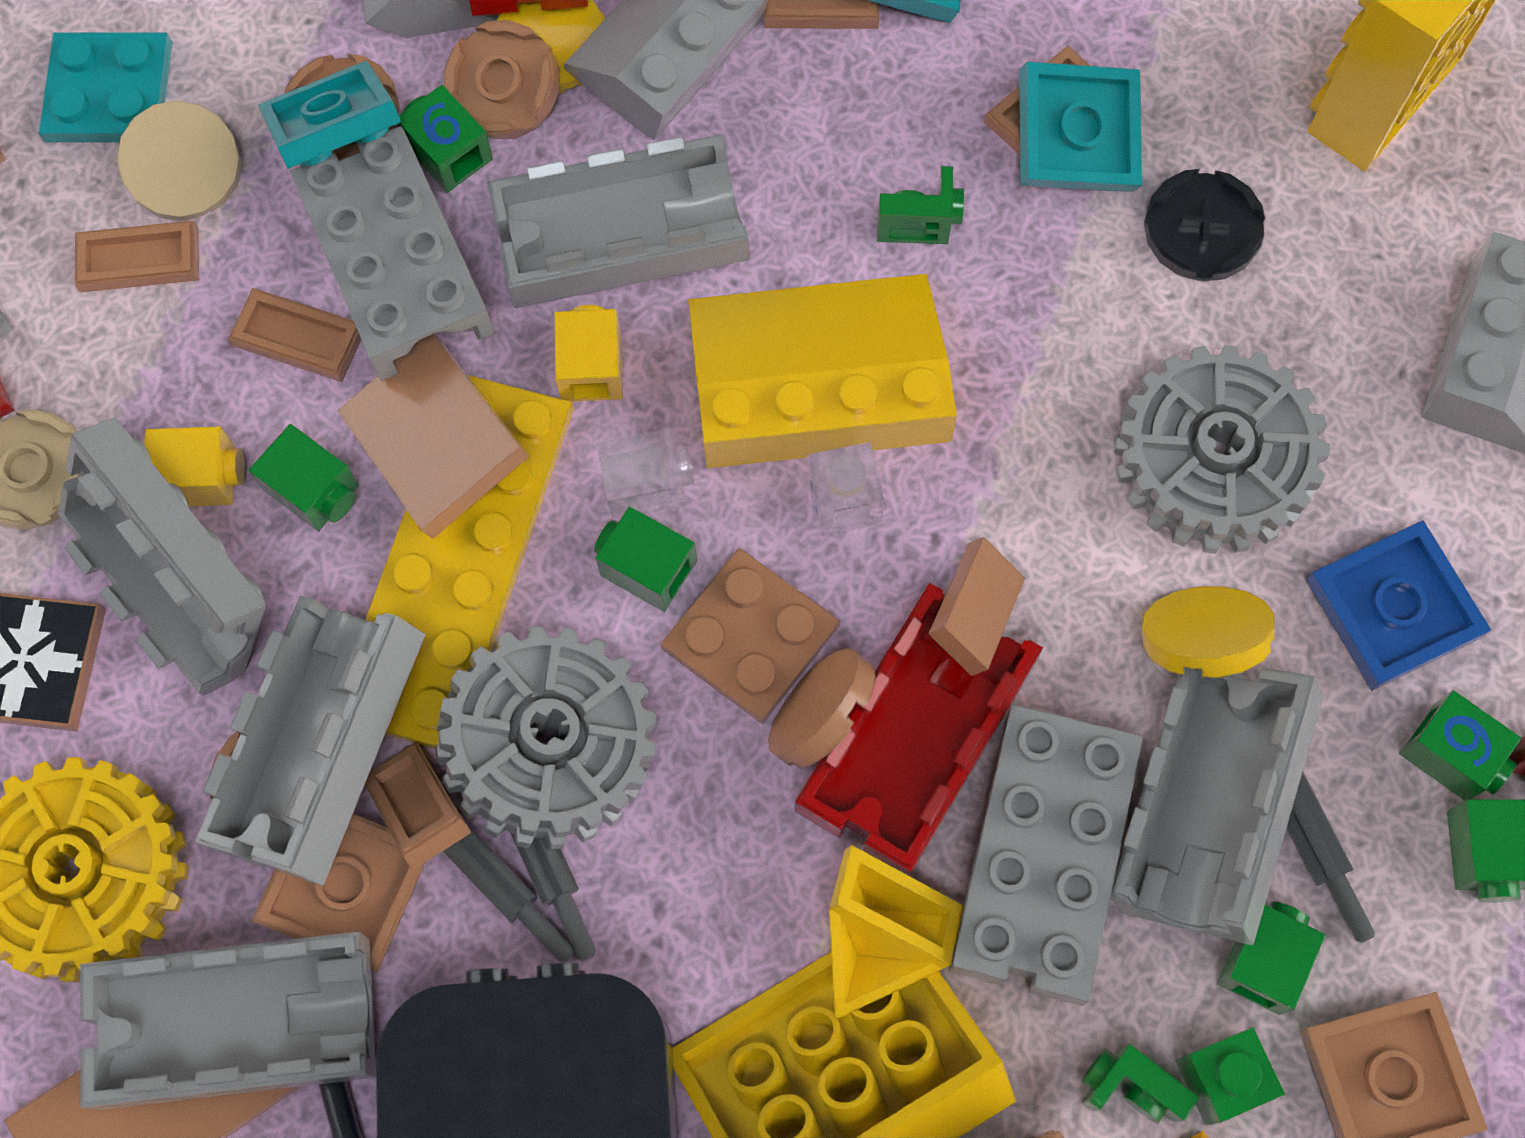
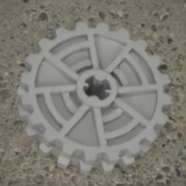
(1213, 496)
(534, 787)

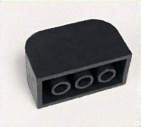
(527, 1060)

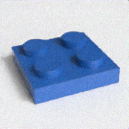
(1398, 605)

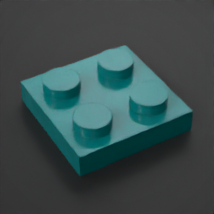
(102, 83)
(329, 115)
(1080, 127)

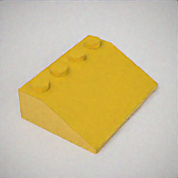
(1389, 69)
(821, 370)
(880, 1072)

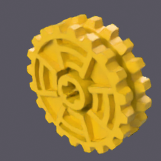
(124, 857)

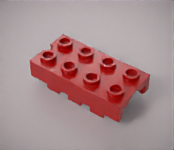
(913, 741)

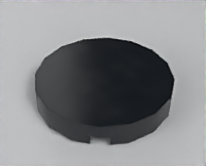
(1204, 225)

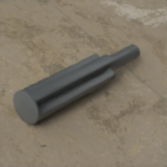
(1326, 857)
(554, 886)
(506, 891)

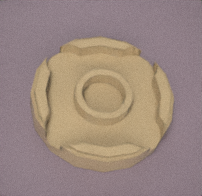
(179, 160)
(36, 480)

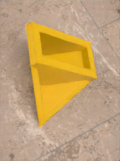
(885, 931)

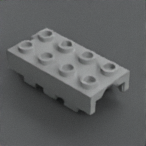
(617, 219)
(390, 249)
(157, 559)
(308, 739)
(1217, 801)
(1047, 854)
(227, 1021)

